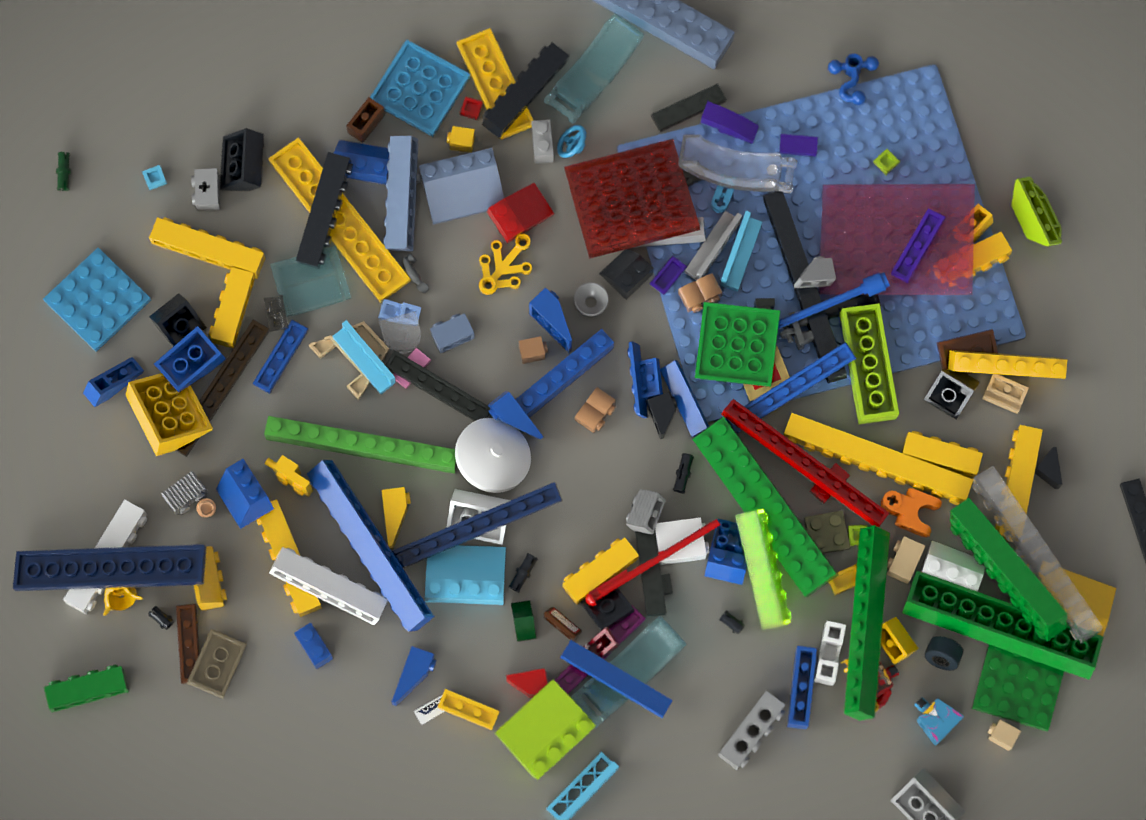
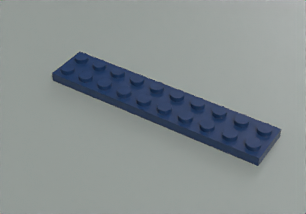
(109, 567)

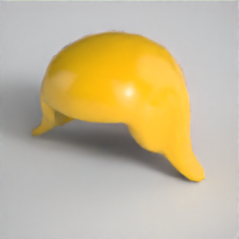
(113, 602)

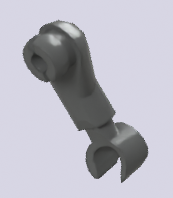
(413, 274)

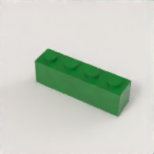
(86, 688)

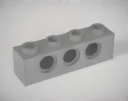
(766, 703)

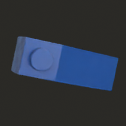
(112, 381)
(511, 413)
(415, 671)

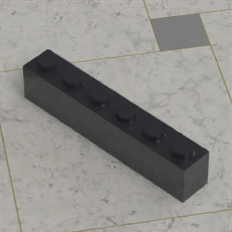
(525, 90)
(323, 210)

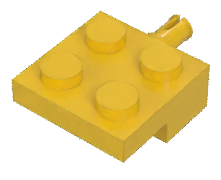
(290, 473)

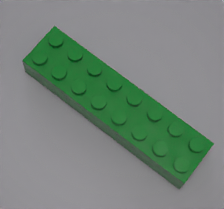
(1008, 570)

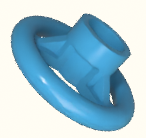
(575, 143)

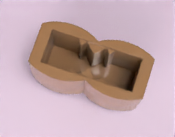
(700, 291)
(595, 410)

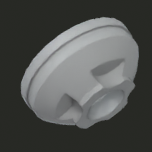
(591, 290)

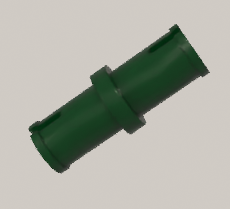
(63, 171)

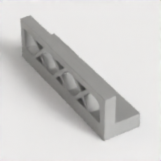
(713, 246)

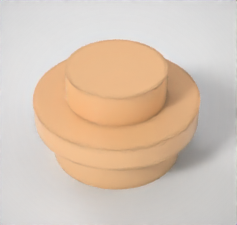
(206, 507)

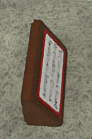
(562, 624)

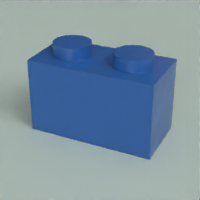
(313, 645)

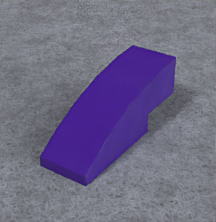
(729, 122)

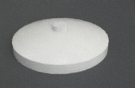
(492, 455)

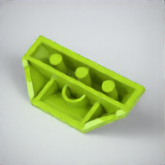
(1035, 213)

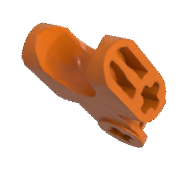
(907, 507)

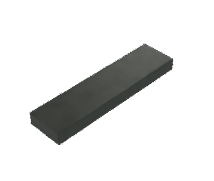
(687, 107)

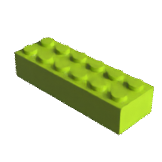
(871, 369)

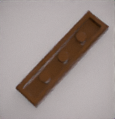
(187, 639)

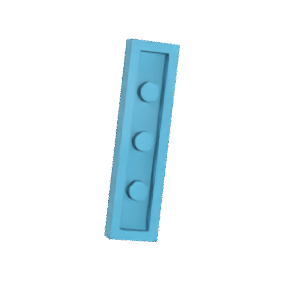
(741, 252)
(364, 358)
(588, 793)

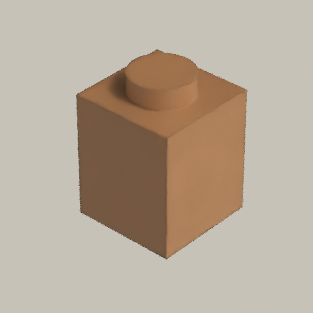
(532, 349)

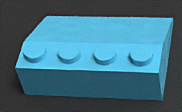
(466, 575)

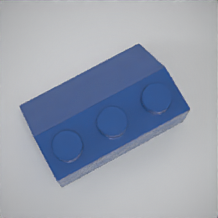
(367, 160)
(243, 494)

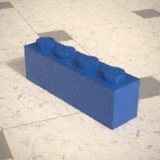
(802, 687)

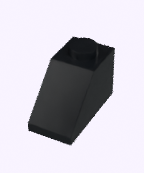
(662, 412)

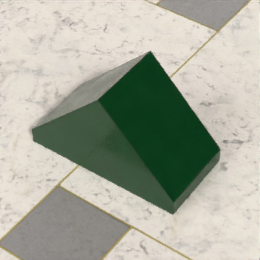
(523, 621)

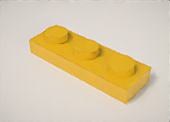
(468, 709)

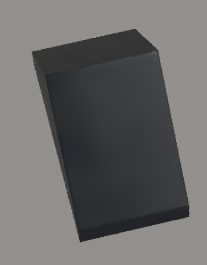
(1050, 469)

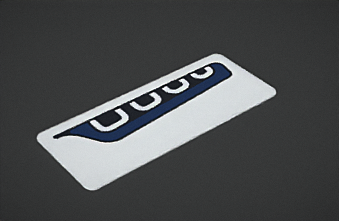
(428, 711)

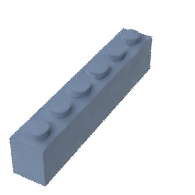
(401, 193)

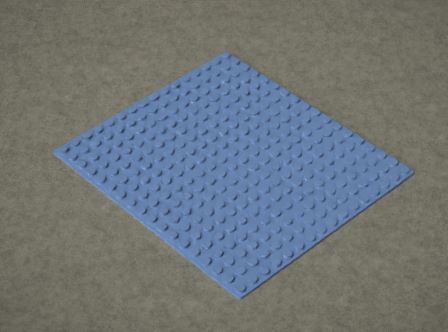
(900, 114)

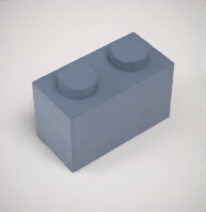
(452, 332)

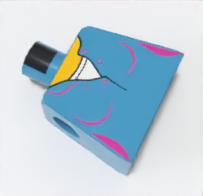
(936, 719)

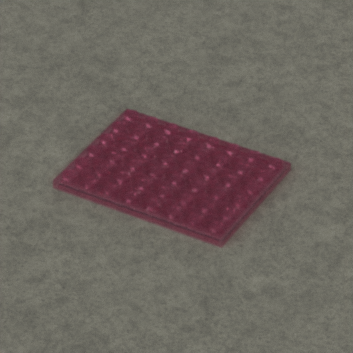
(872, 223)

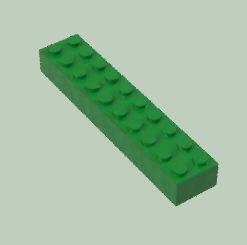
(756, 491)
(997, 624)

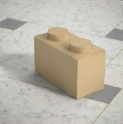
(905, 560)

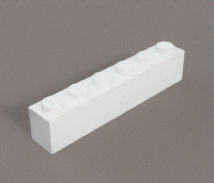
(117, 535)
(328, 585)

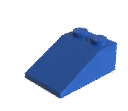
(548, 313)
(190, 360)

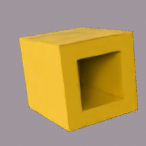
(461, 139)

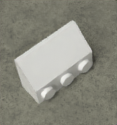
(468, 504)
(953, 566)

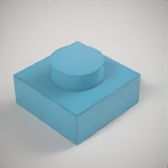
(154, 177)

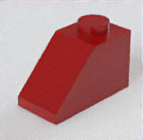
(528, 682)

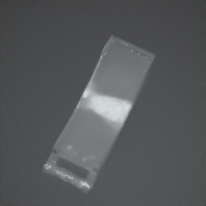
(735, 168)

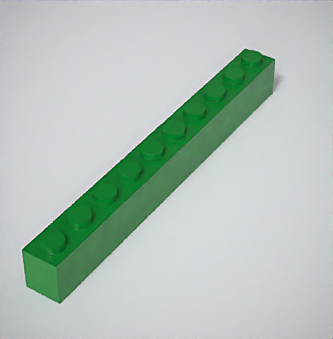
(867, 623)

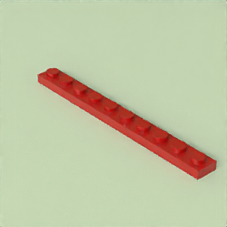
(805, 463)

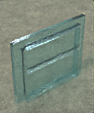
(308, 287)

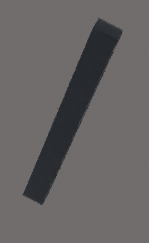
(796, 263)

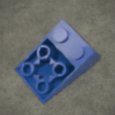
(726, 554)

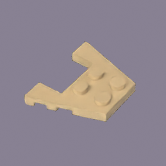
(360, 383)

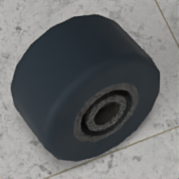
(944, 653)

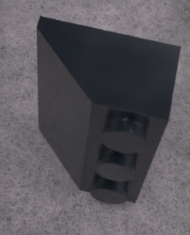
(242, 161)

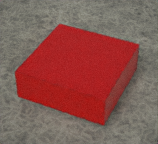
(471, 108)

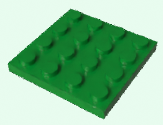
(737, 344)
(1017, 688)

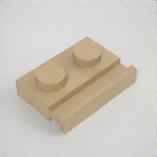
(1005, 393)

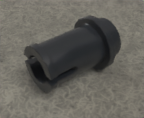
(161, 618)
(732, 622)

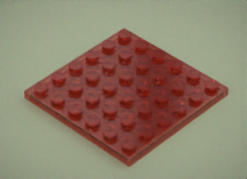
(631, 198)

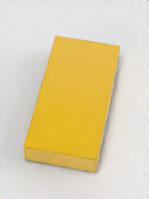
(844, 580)

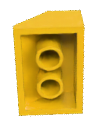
(211, 594)

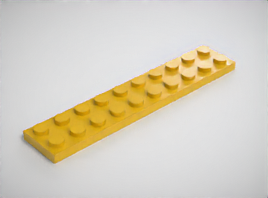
(351, 234)

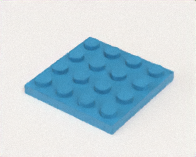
(420, 88)
(97, 299)

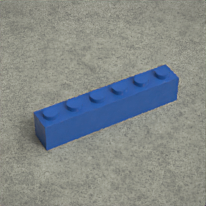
(565, 373)

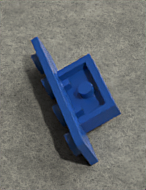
(646, 379)

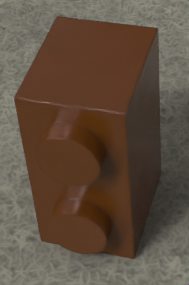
(365, 120)

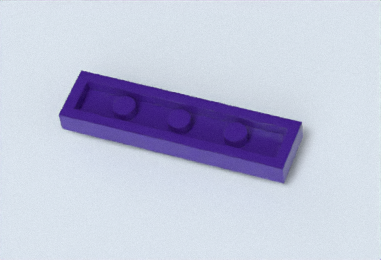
(918, 245)

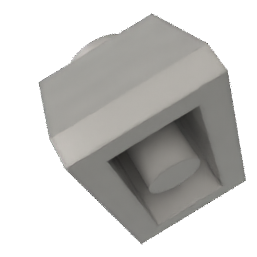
(817, 274)

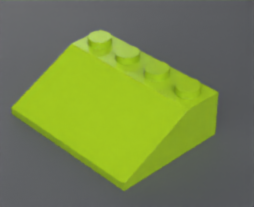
(545, 729)

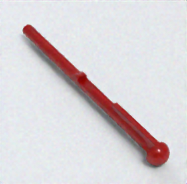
(625, 576)

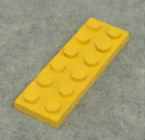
(491, 74)

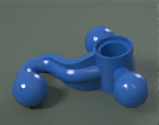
(836, 66)

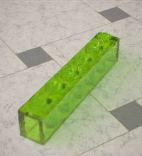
(763, 569)

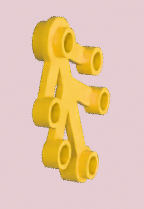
(504, 267)

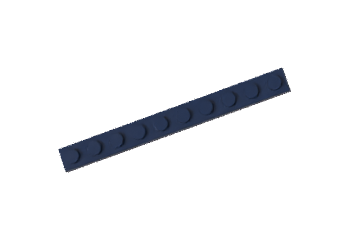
(478, 525)

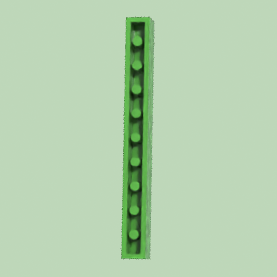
(360, 444)

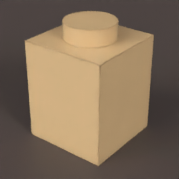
(1003, 734)

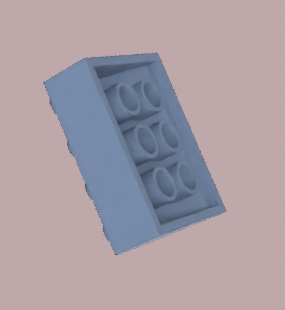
(461, 185)

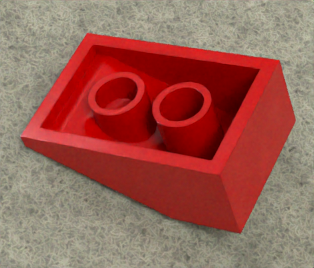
(520, 212)

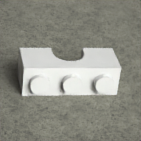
(829, 653)

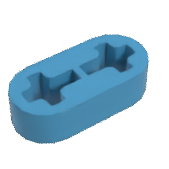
(717, 195)

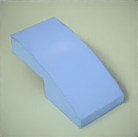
(392, 309)

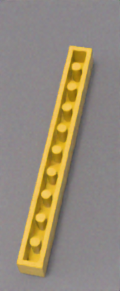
(878, 459)

